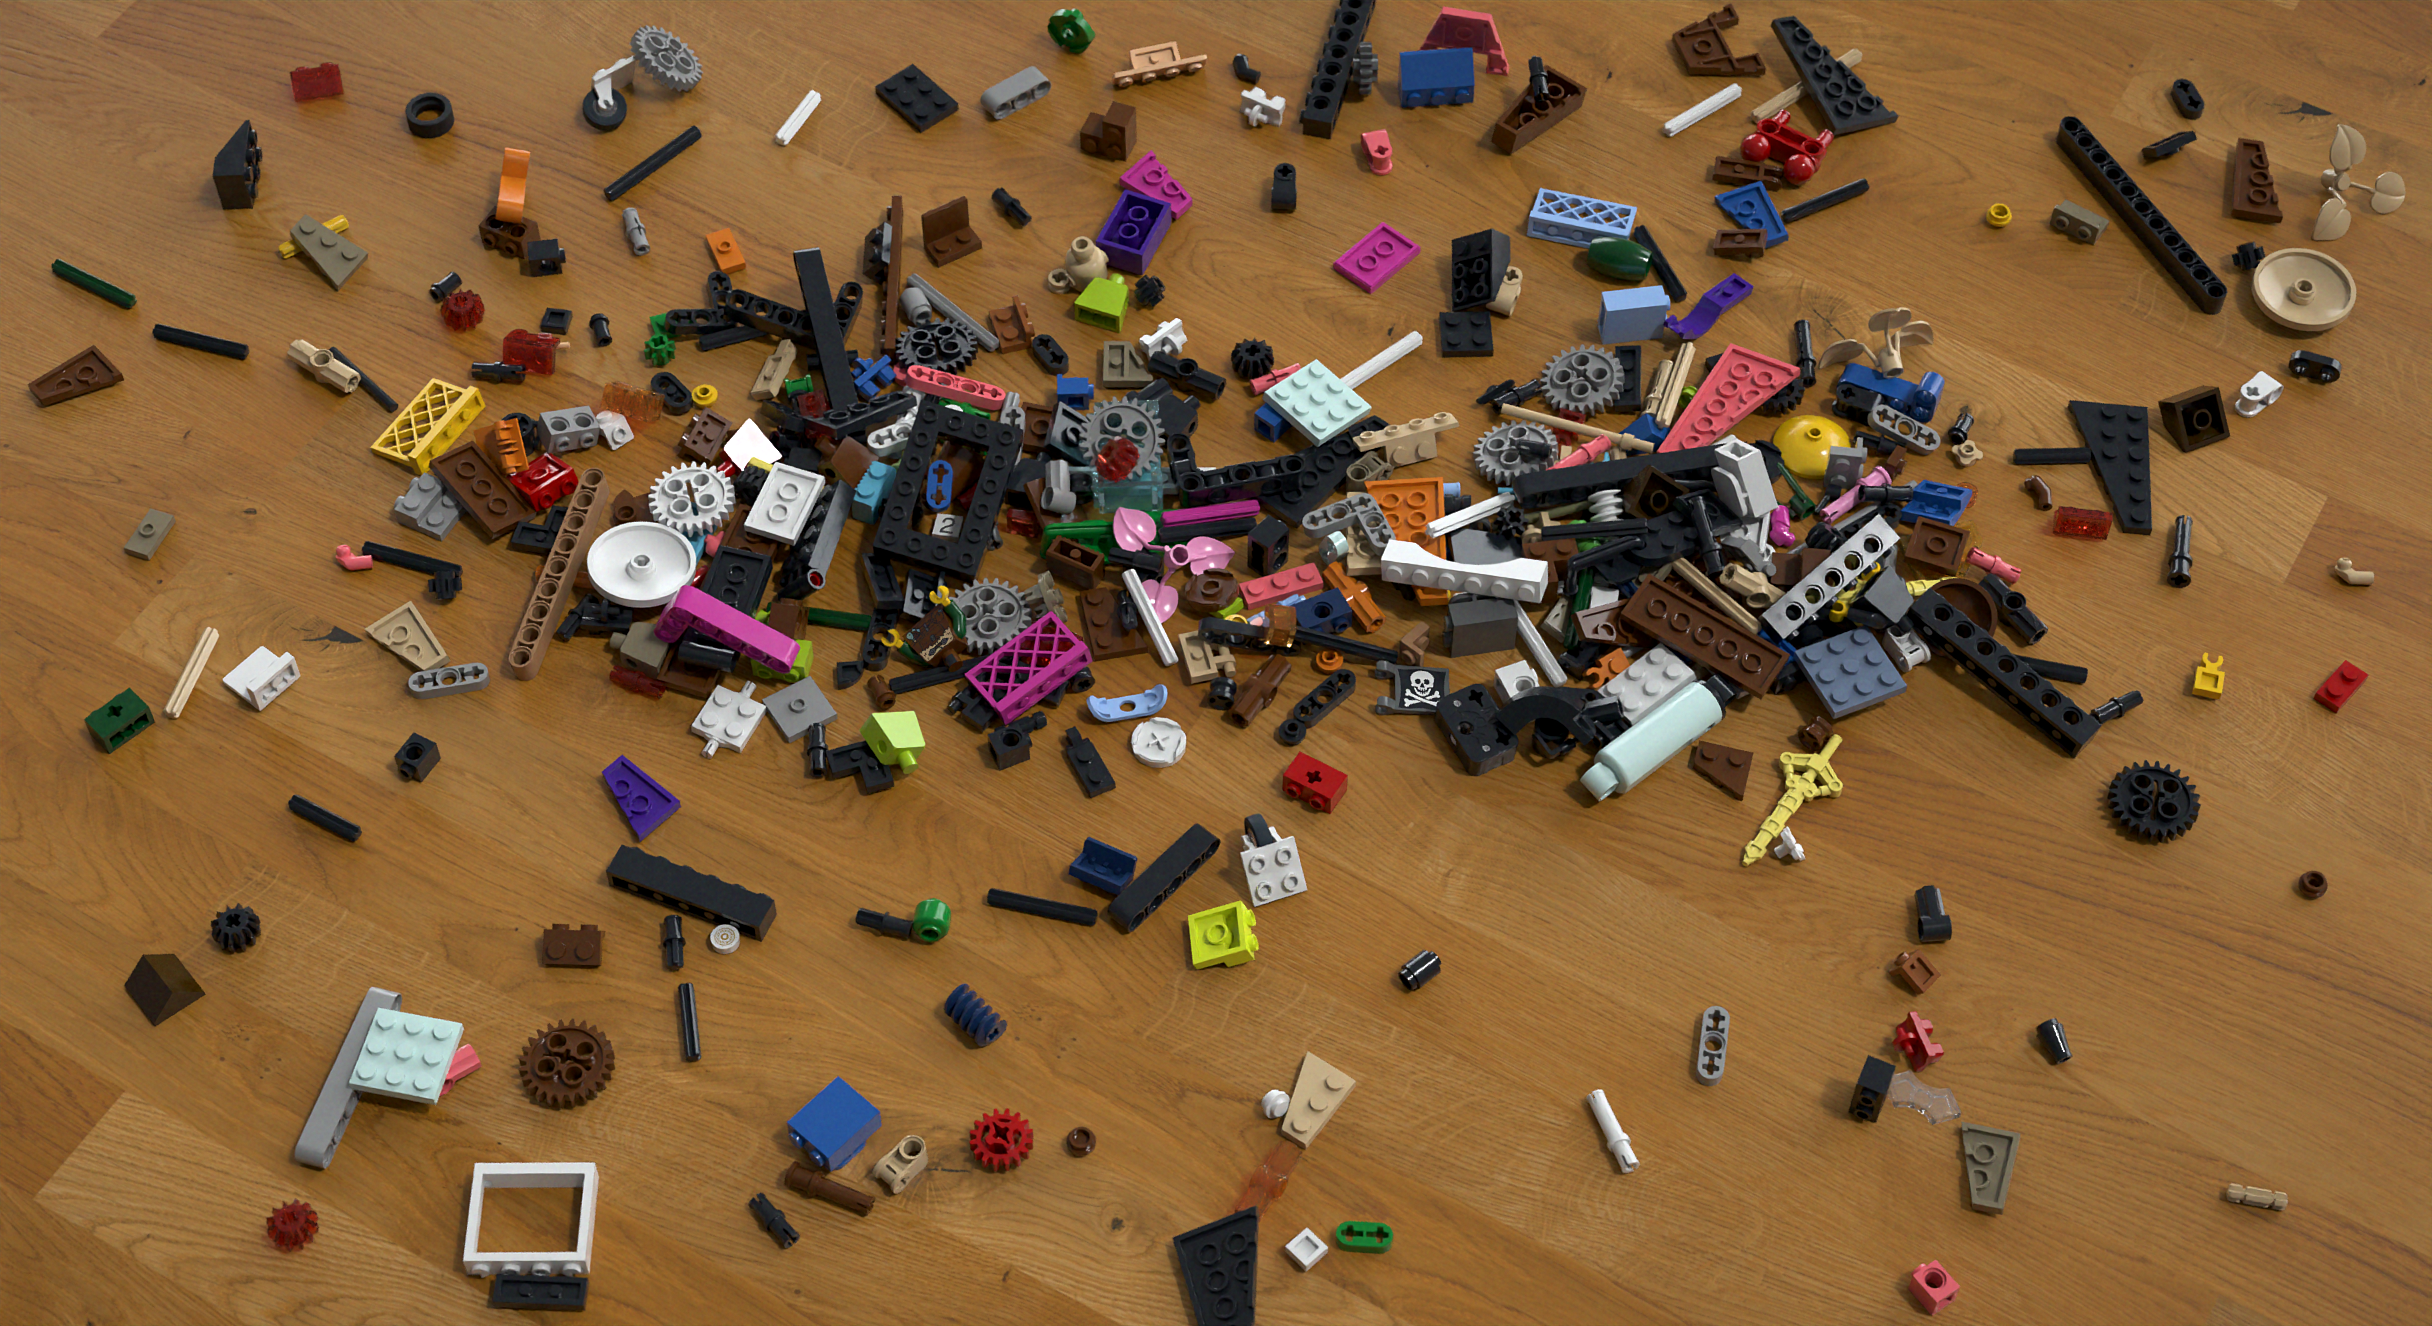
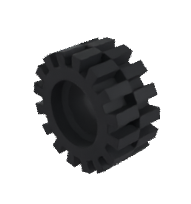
(749, 484)

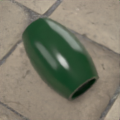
(1619, 258)

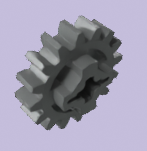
(1365, 68)

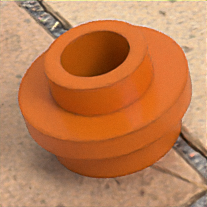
(1329, 666)

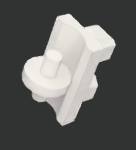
(1261, 109)
(1166, 339)

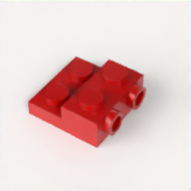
(545, 481)

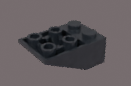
(238, 169)
(1478, 268)

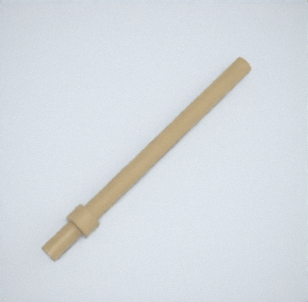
(1626, 441)

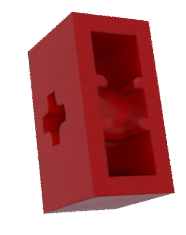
(1314, 782)

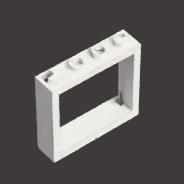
(532, 1176)

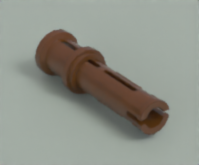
(817, 1184)

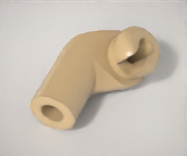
(2351, 576)

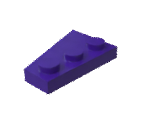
(639, 796)

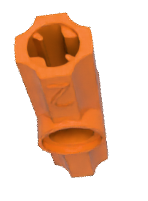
(1356, 595)

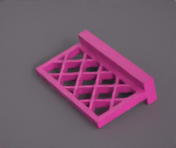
(1045, 678)

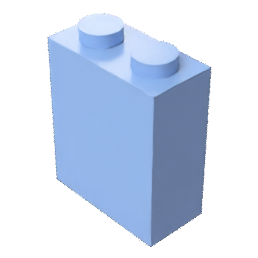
(1632, 314)

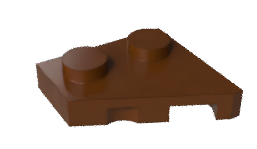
(1724, 766)

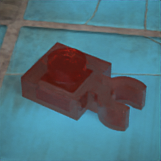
(1563, 436)

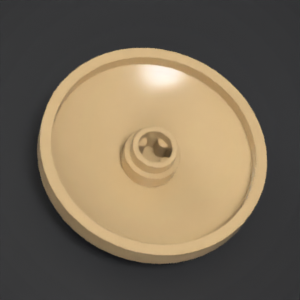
(2303, 289)

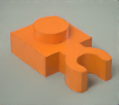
(1608, 667)

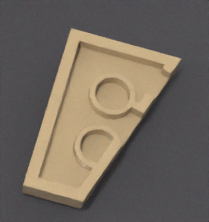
(1315, 1100)

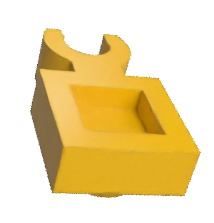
(2208, 678)

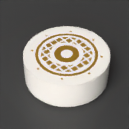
(725, 939)

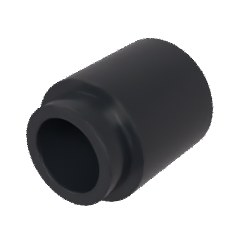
(1420, 970)

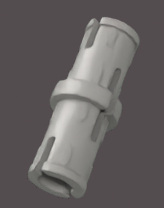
(635, 231)

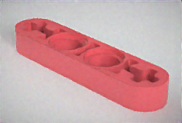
(927, 381)

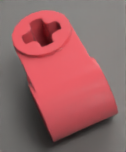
(1377, 151)

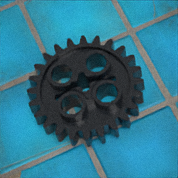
(954, 345)
(2179, 804)

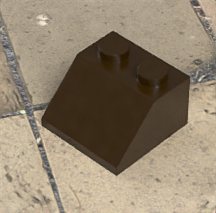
(2195, 417)

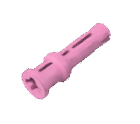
(1850, 499)

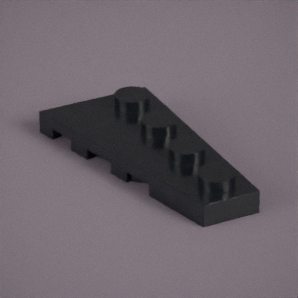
(860, 415)

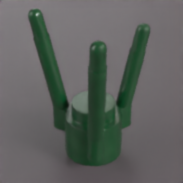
(1800, 503)

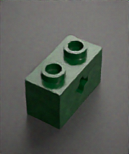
(119, 720)

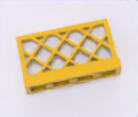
(441, 432)

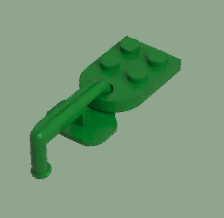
(1097, 535)

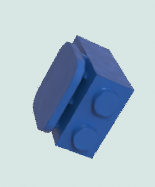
(834, 1125)

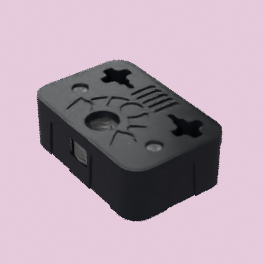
(1474, 731)

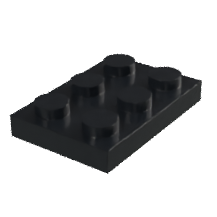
(916, 98)

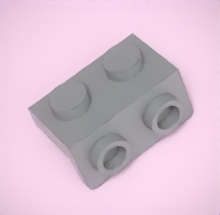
(1845, 465)

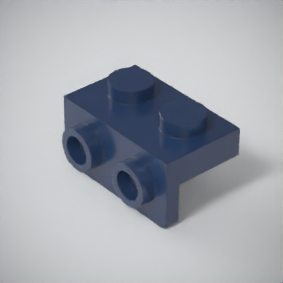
(1104, 866)

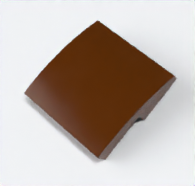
(1045, 517)

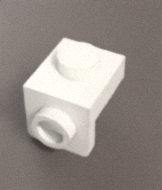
(614, 428)

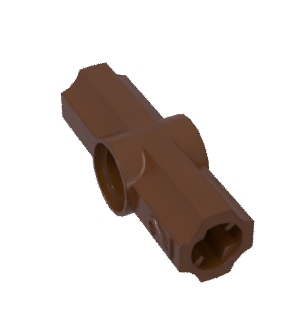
(1259, 690)

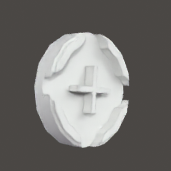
(1158, 742)

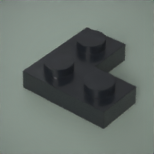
(539, 537)
(860, 758)

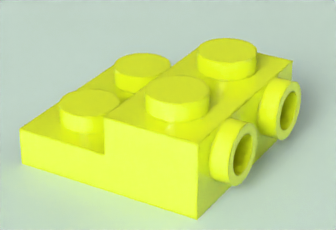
(1222, 935)

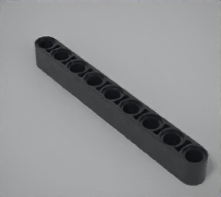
(826, 333)
(1582, 481)

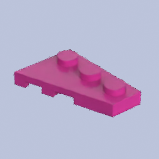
(1152, 179)

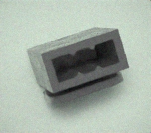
(1479, 625)

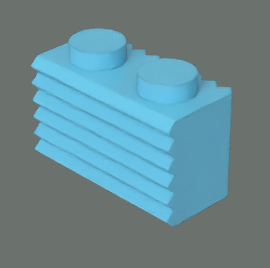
(871, 490)

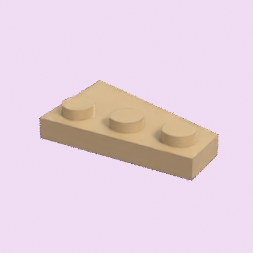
(409, 638)

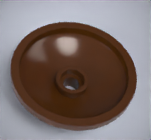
(1971, 600)

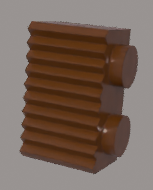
(1075, 562)

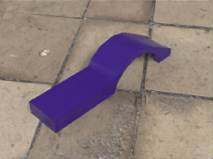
(1710, 307)

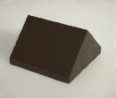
(1651, 494)
(162, 986)

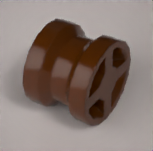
(1815, 733)

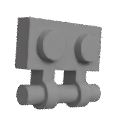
(1748, 554)

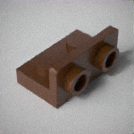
(705, 436)

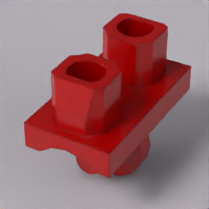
(1914, 1041)

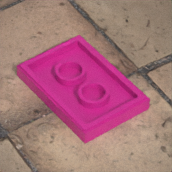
(1376, 257)

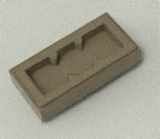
(149, 534)
(1558, 618)

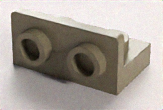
(2078, 222)

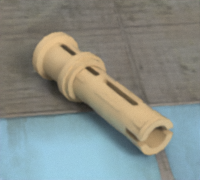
(1653, 400)

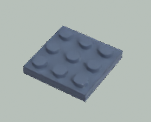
(1849, 671)

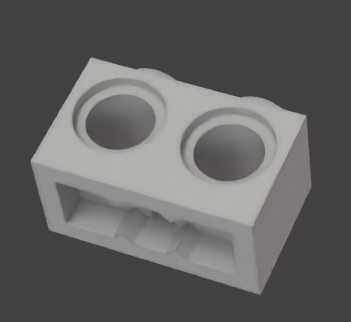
(568, 429)

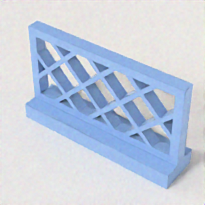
(1577, 230)

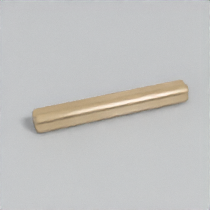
(191, 672)

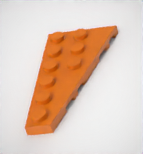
(1408, 509)

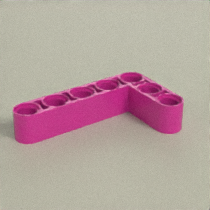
(726, 625)

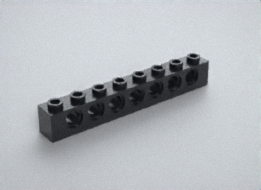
(1336, 68)
(2008, 684)

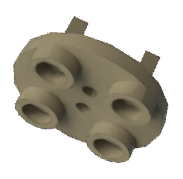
(1050, 598)

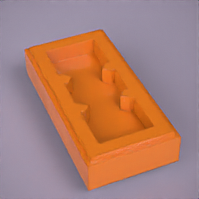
(725, 251)

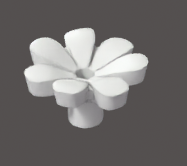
(1789, 846)

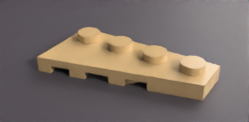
(1361, 557)

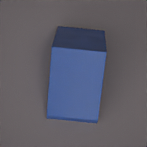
(1646, 430)

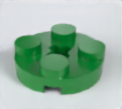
(1071, 30)

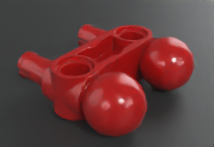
(1797, 151)

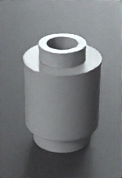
(915, 305)

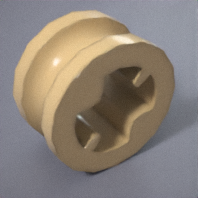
(1054, 277)

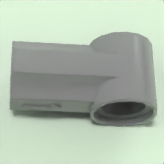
(1057, 493)

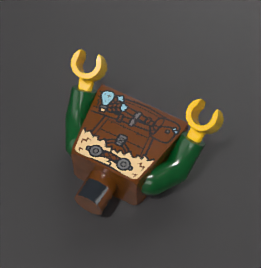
(936, 637)

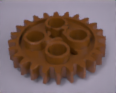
(567, 1063)

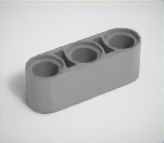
(1015, 92)

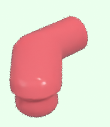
(352, 562)

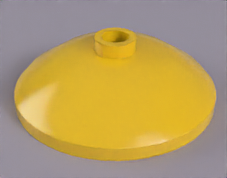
(1807, 444)

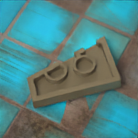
(329, 250)
(1989, 1164)

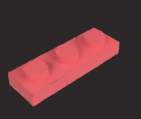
(1280, 586)

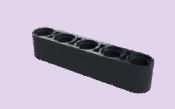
(1163, 877)

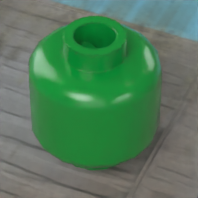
(931, 919)

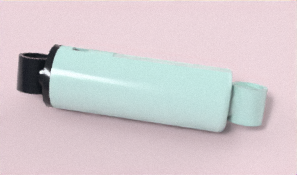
(1659, 737)

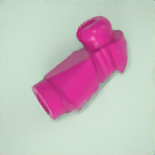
(1780, 526)

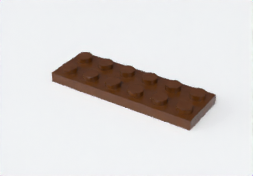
(1705, 636)

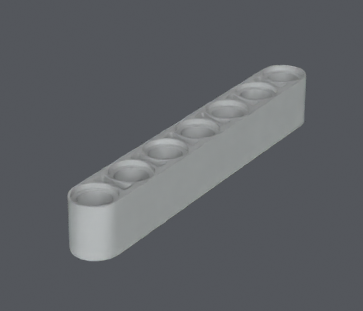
(337, 1098)

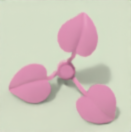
(1136, 529)

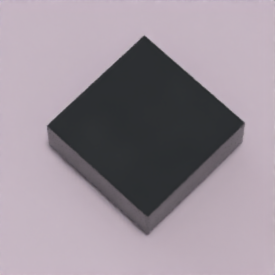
(556, 321)

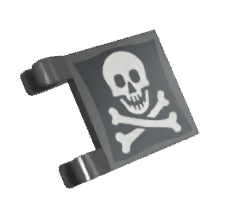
(1415, 688)

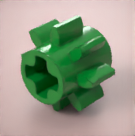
(659, 349)

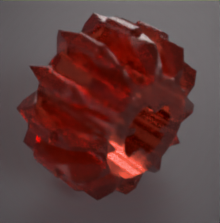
(462, 310)
(1117, 459)
(292, 1225)

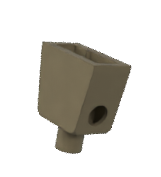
(641, 649)

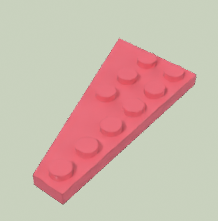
(1729, 393)

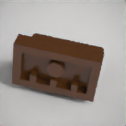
(948, 232)

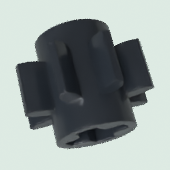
(2248, 255)
(1149, 290)
(784, 440)
(1505, 526)
(445, 584)

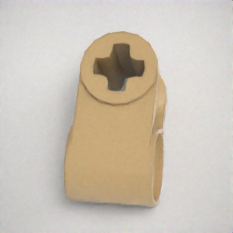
(1508, 292)
(899, 1168)

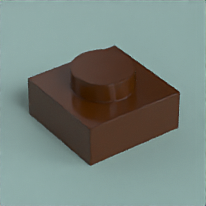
(1896, 462)

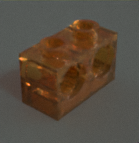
(632, 401)

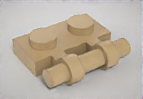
(1200, 661)

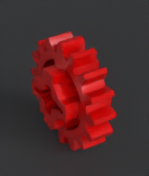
(997, 1150)

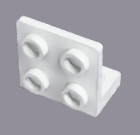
(262, 677)

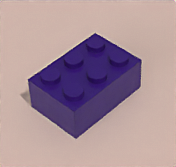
(1134, 231)

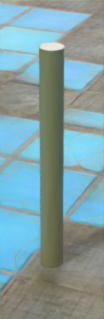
(1554, 512)

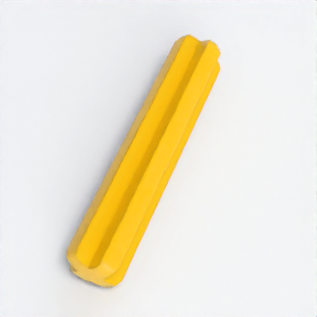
(291, 248)

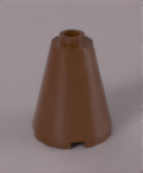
(966, 470)

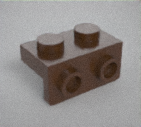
(572, 946)

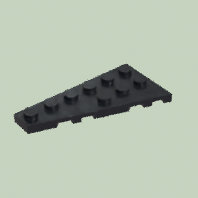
(1831, 84)

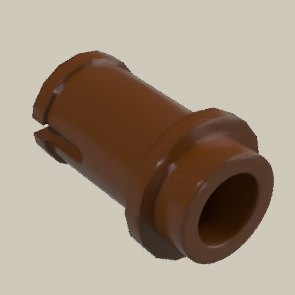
(884, 696)

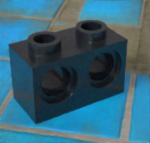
(1268, 546)
(1871, 1089)

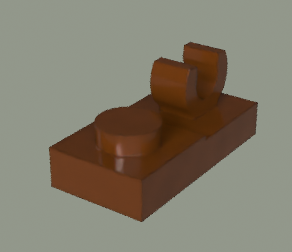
(1740, 241)

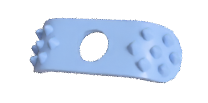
(1145, 704)

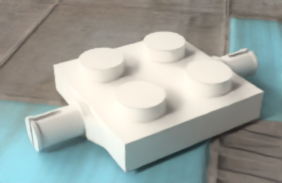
(728, 719)

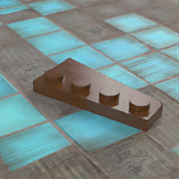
(2253, 185)

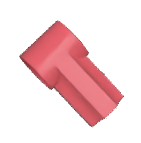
(463, 1063)

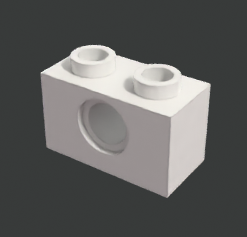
(1514, 679)

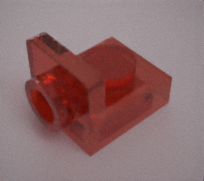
(1023, 523)

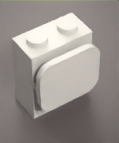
(1743, 480)

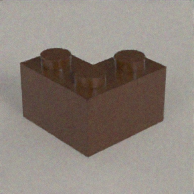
(1110, 134)
(1556, 554)
(1795, 567)

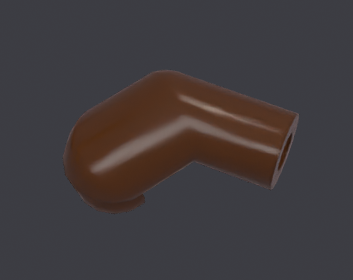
(2043, 490)

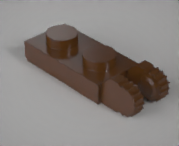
(1747, 172)

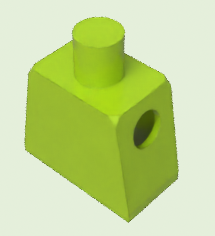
(1103, 303)
(895, 738)

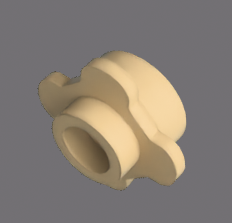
(1967, 453)

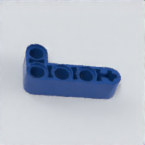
(1908, 398)

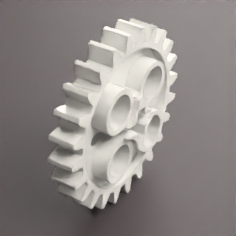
(711, 493)

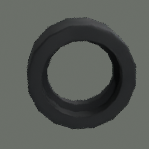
(427, 102)

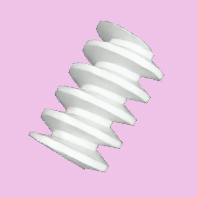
(1605, 509)

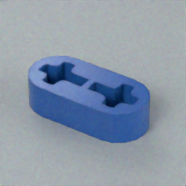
(945, 486)

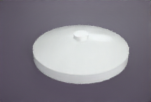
(641, 564)

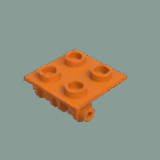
(503, 446)

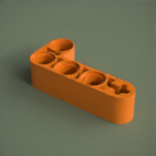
(512, 185)

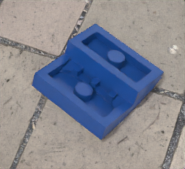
(1937, 502)

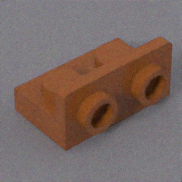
(1012, 327)

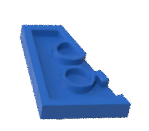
(1754, 210)

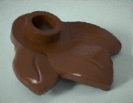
(632, 508)

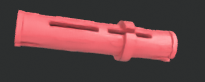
(1585, 453)

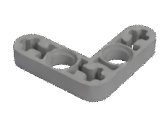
(1360, 515)

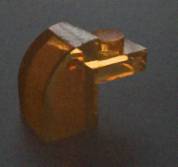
(1279, 624)

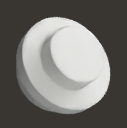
(1275, 1103)

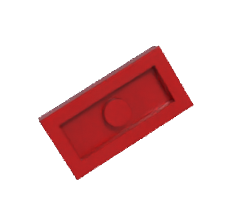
(2341, 686)

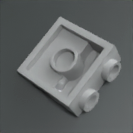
(429, 507)

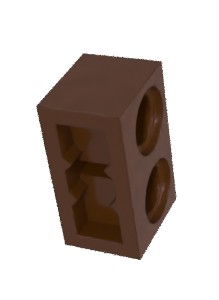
(508, 235)
(789, 618)

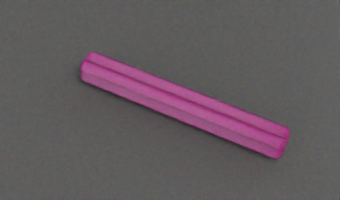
(1210, 513)

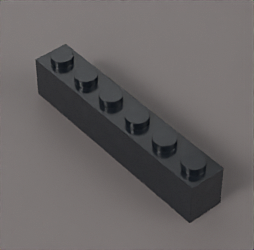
(691, 892)

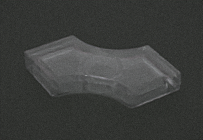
(1934, 1103)

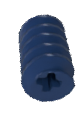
(973, 1017)

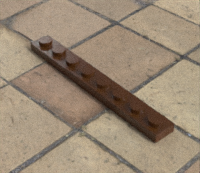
(891, 288)

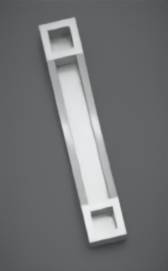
(1515, 579)

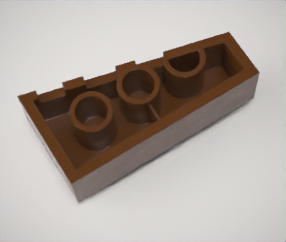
(1529, 118)

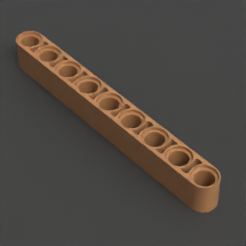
(559, 584)

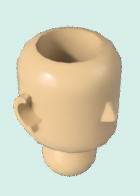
(1085, 263)

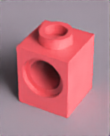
(1931, 1298)

